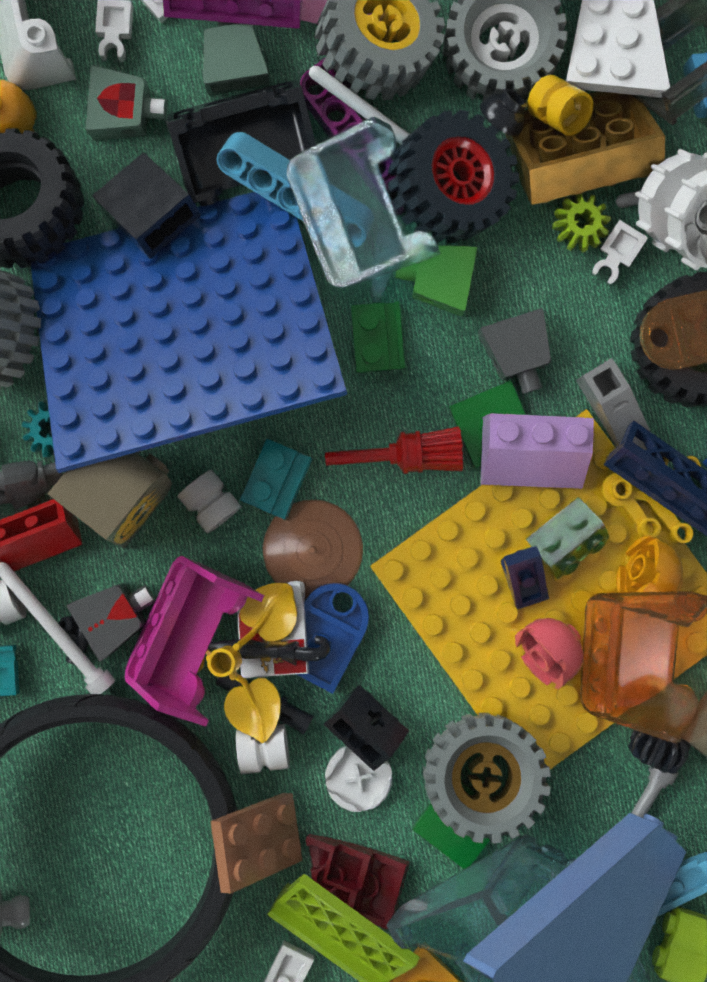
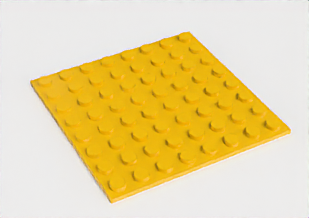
(462, 607)

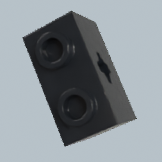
(366, 728)

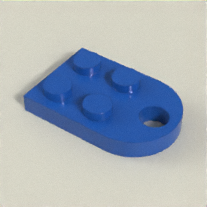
(340, 628)

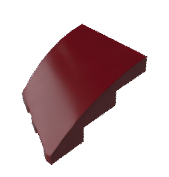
(359, 876)

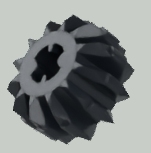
(658, 752)

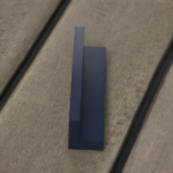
(652, 476)

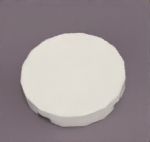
(354, 783)

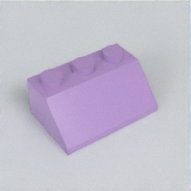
(536, 450)

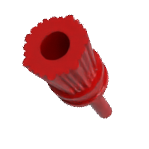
(411, 452)

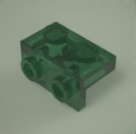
(569, 538)

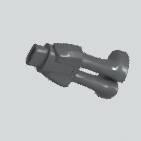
(25, 482)

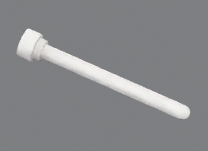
(353, 100)
(96, 678)

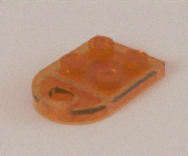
(686, 326)

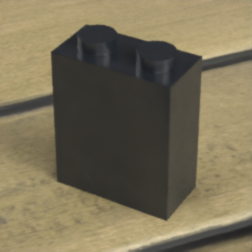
(147, 205)

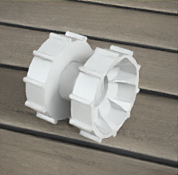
(672, 207)

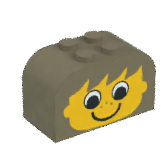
(114, 494)

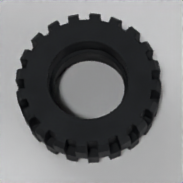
(56, 209)
(678, 385)

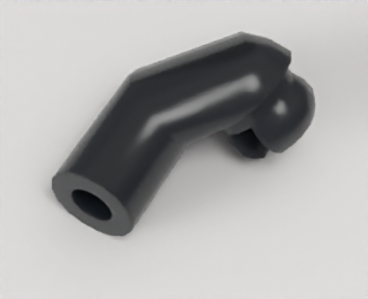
(73, 630)

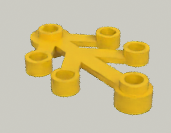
(630, 505)

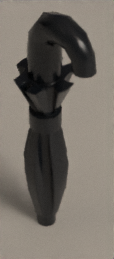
(290, 652)

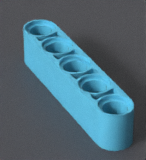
(250, 166)

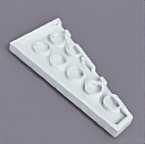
(618, 49)

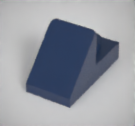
(525, 577)

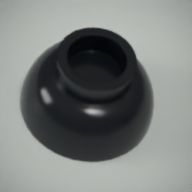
(505, 112)

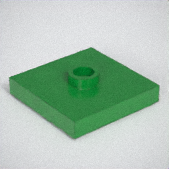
(470, 413)
(459, 849)

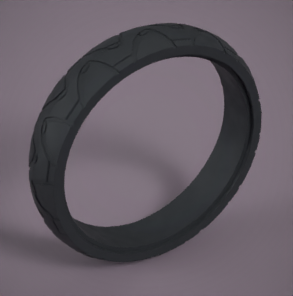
(213, 905)

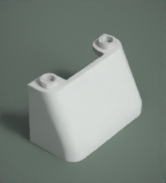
(30, 49)

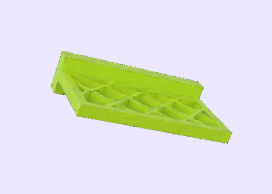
(340, 932)

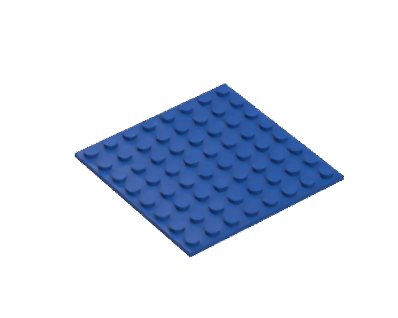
(180, 341)

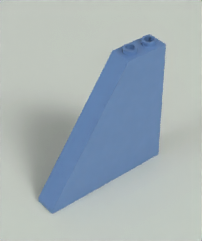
(591, 914)

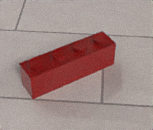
(38, 534)

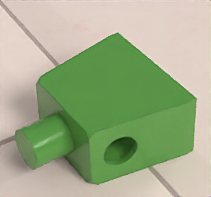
(443, 278)

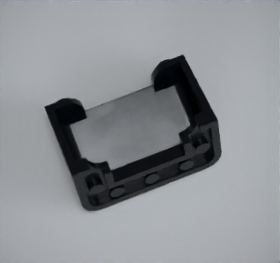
(269, 114)

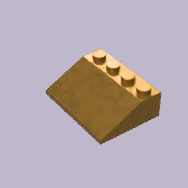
(612, 148)

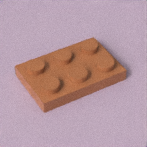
(256, 842)

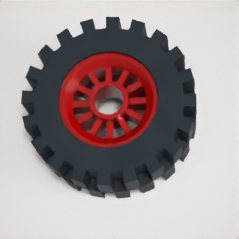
(479, 159)

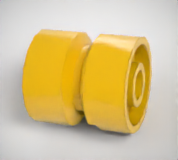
(560, 105)

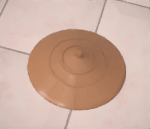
(313, 546)

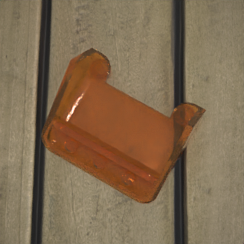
(633, 658)

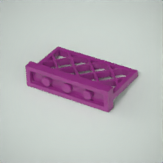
(254, 12)

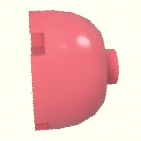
(551, 650)

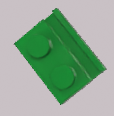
(377, 337)

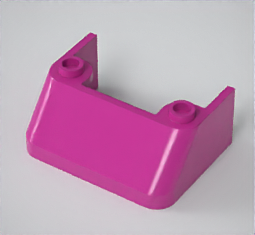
(179, 634)

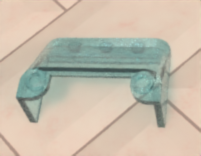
(351, 208)

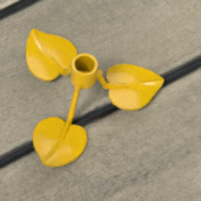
(257, 705)

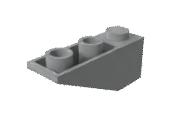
(612, 400)

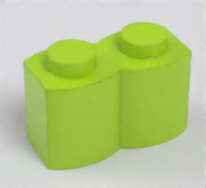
(684, 947)

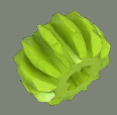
(568, 222)

